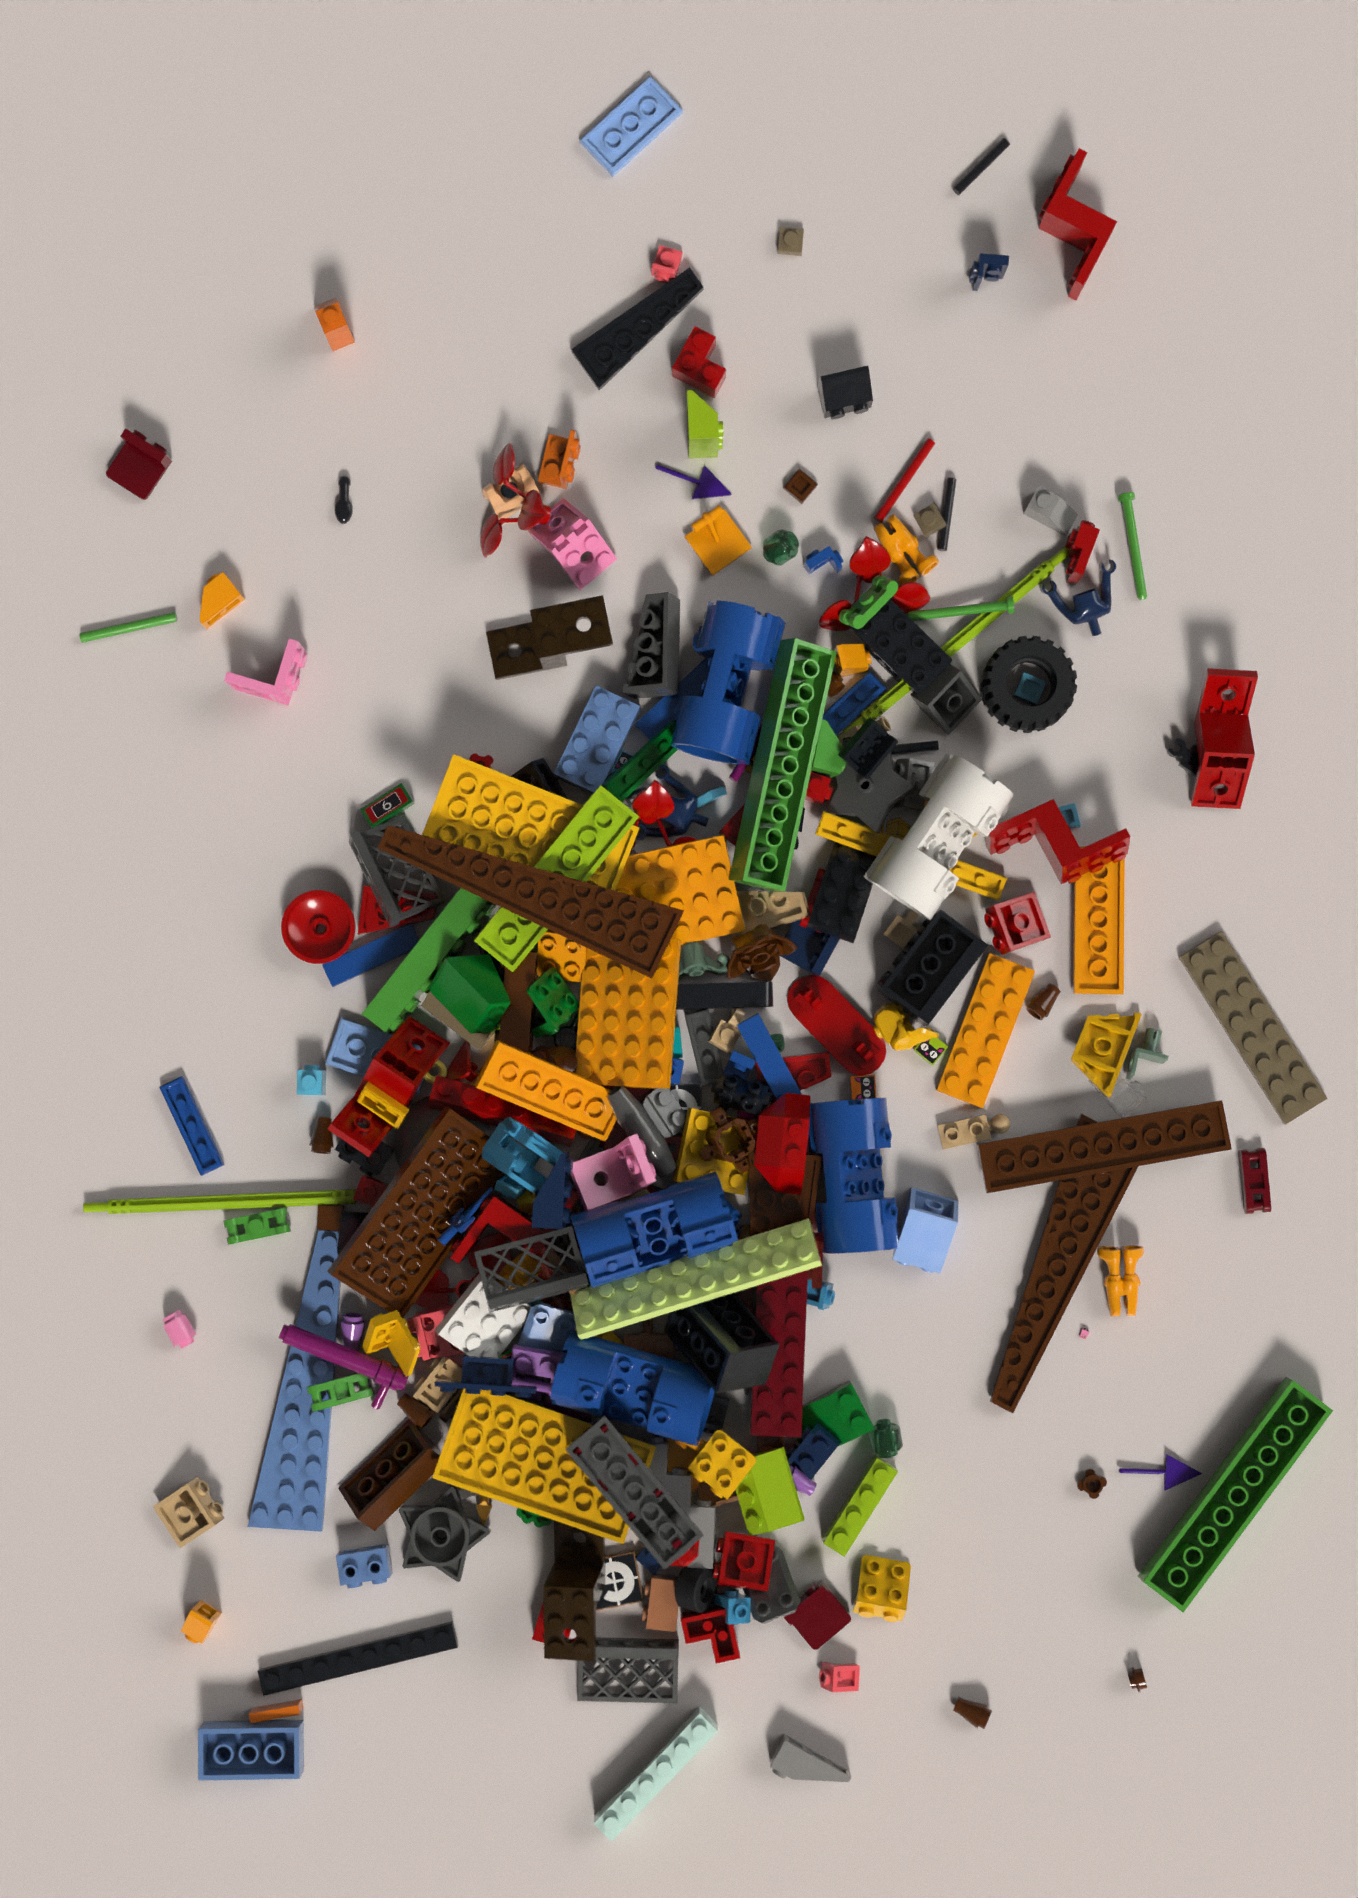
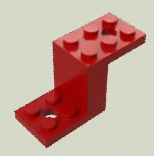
(1075, 223)
(1224, 738)
(1058, 842)
(397, 1072)
(508, 1221)

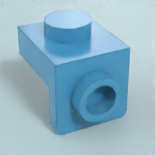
(822, 1297)
(736, 1604)

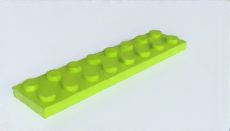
(573, 854)

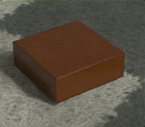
(800, 486)
(329, 1217)

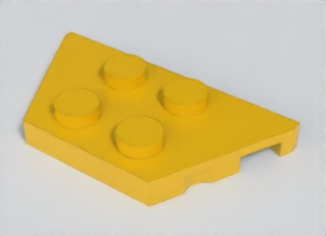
(1104, 1048)

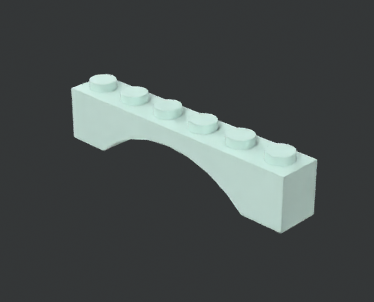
(656, 1775)

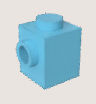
(311, 1081)

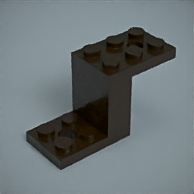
(549, 637)
(573, 1594)

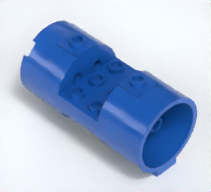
(735, 643)
(855, 1211)
(654, 1229)
(632, 1388)

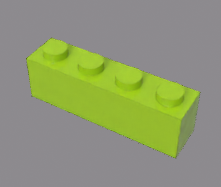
(859, 1505)

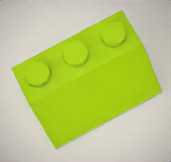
(704, 429)
(769, 1494)

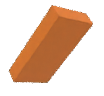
(276, 1711)

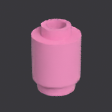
(179, 1329)

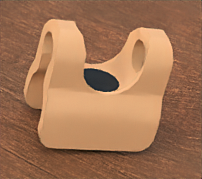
(503, 499)

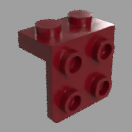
(138, 464)
(818, 1615)

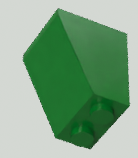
(471, 992)

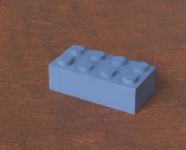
(597, 740)
(251, 1750)

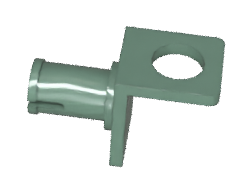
(1149, 1052)

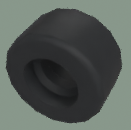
(695, 1589)

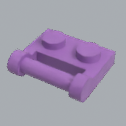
(537, 1363)

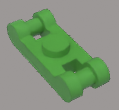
(869, 602)
(257, 1226)
(339, 1391)

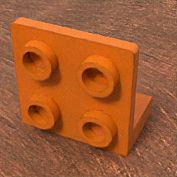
(558, 459)

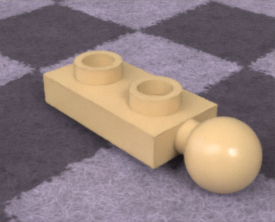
(971, 1130)

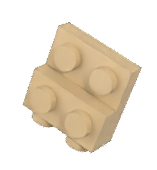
(189, 1511)

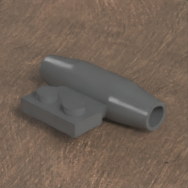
(653, 1121)

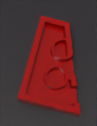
(373, 920)
(805, 1070)

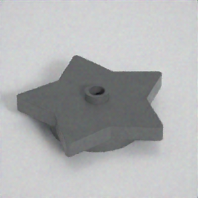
(871, 797)
(427, 1547)

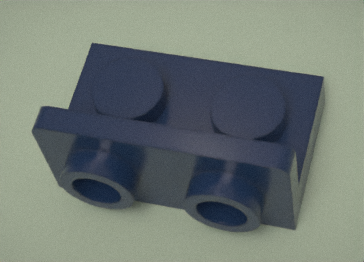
(988, 266)
(813, 1451)

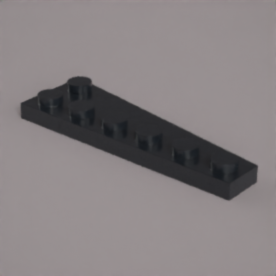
(623, 338)

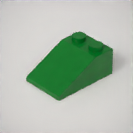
(839, 1413)

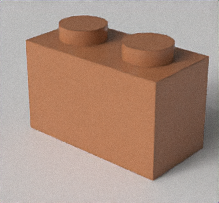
(662, 1606)

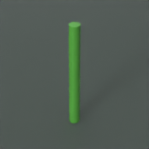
(128, 627)

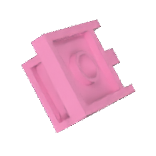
(568, 537)
(286, 680)
(624, 1170)

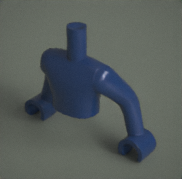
(1088, 604)
(683, 811)

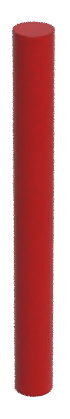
(904, 480)

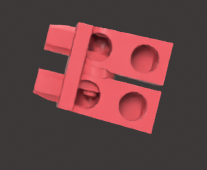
(431, 1343)

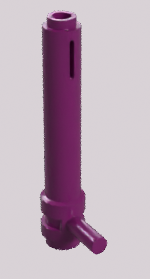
(380, 1371)

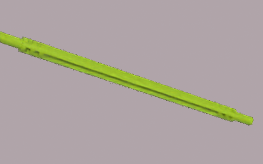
(966, 634)
(224, 1201)

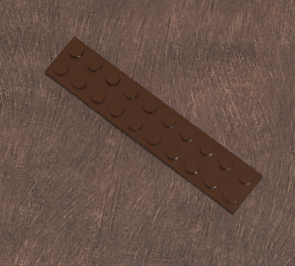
(1104, 1146)

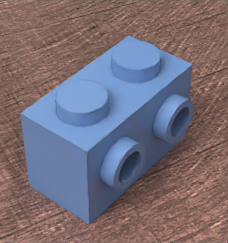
(364, 1565)

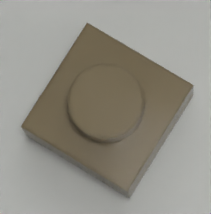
(790, 241)
(930, 520)

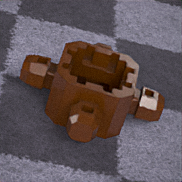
(715, 1150)

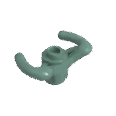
(695, 962)

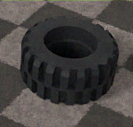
(1047, 658)

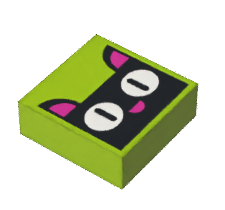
(931, 1050)

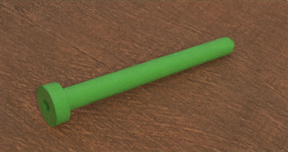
(1126, 500)
(963, 610)

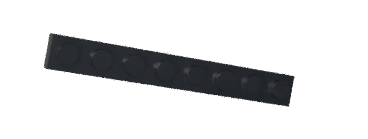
(358, 1658)

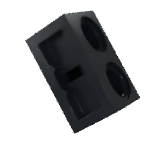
(541, 775)
(366, 1167)

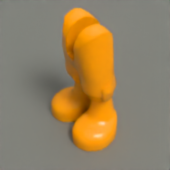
(901, 542)
(1120, 1286)

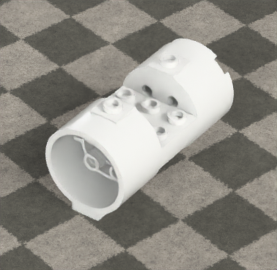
(959, 804)

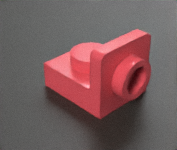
(666, 264)
(839, 1677)

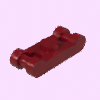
(1255, 1181)

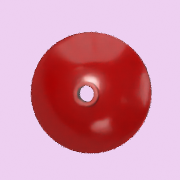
(301, 923)

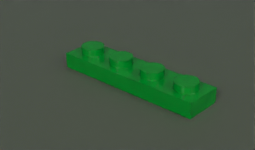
(642, 764)

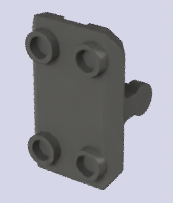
(781, 1595)

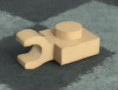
(901, 929)
(725, 1033)

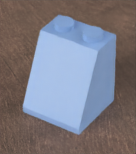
(926, 1230)

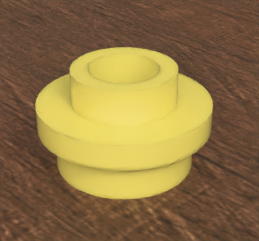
(442, 1072)

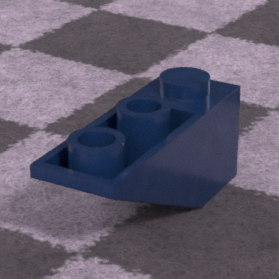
(551, 1202)

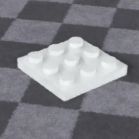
(475, 1329)

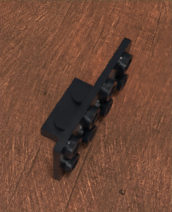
(902, 647)

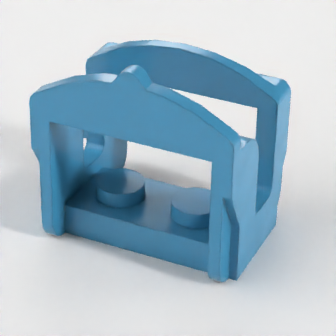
(511, 1156)

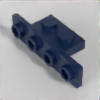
(486, 1374)

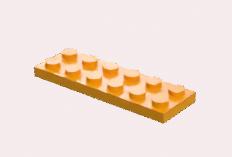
(1099, 931)
(985, 1030)
(547, 1090)

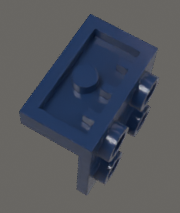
(813, 948)

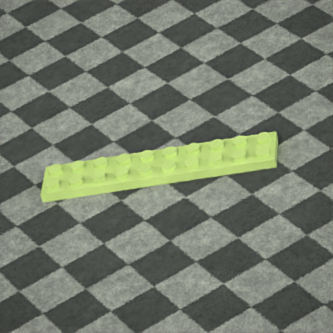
(696, 1279)

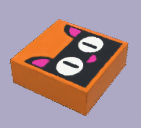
(863, 1087)

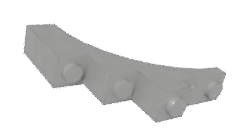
(679, 1485)

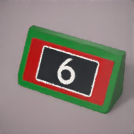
(387, 806)

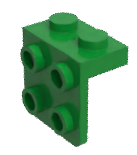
(553, 1001)

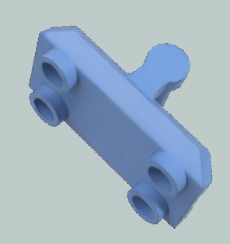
(547, 1327)

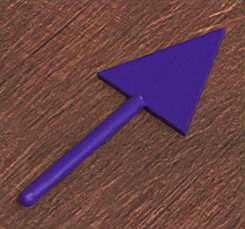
(707, 485)
(1174, 1471)

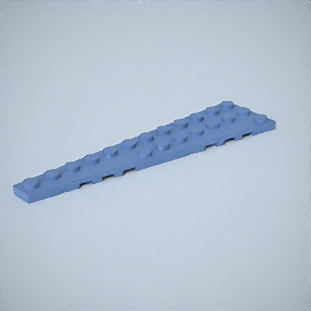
(297, 1451)

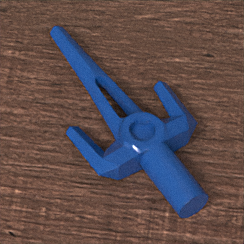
(459, 1222)

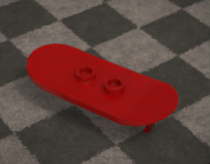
(836, 1025)

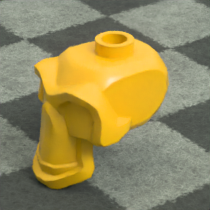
(897, 1030)

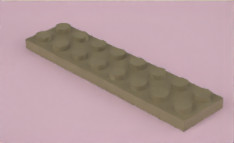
(1253, 1028)

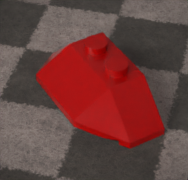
(783, 1142)

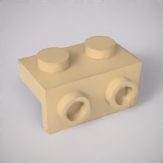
(427, 1392)

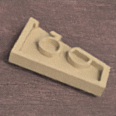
(772, 908)

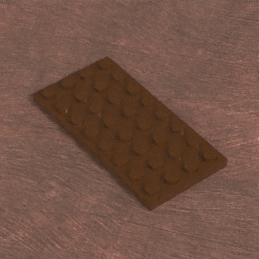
(397, 1241)

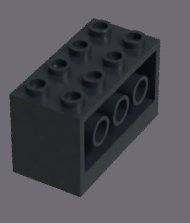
(948, 967)
(724, 1343)

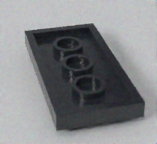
(842, 893)

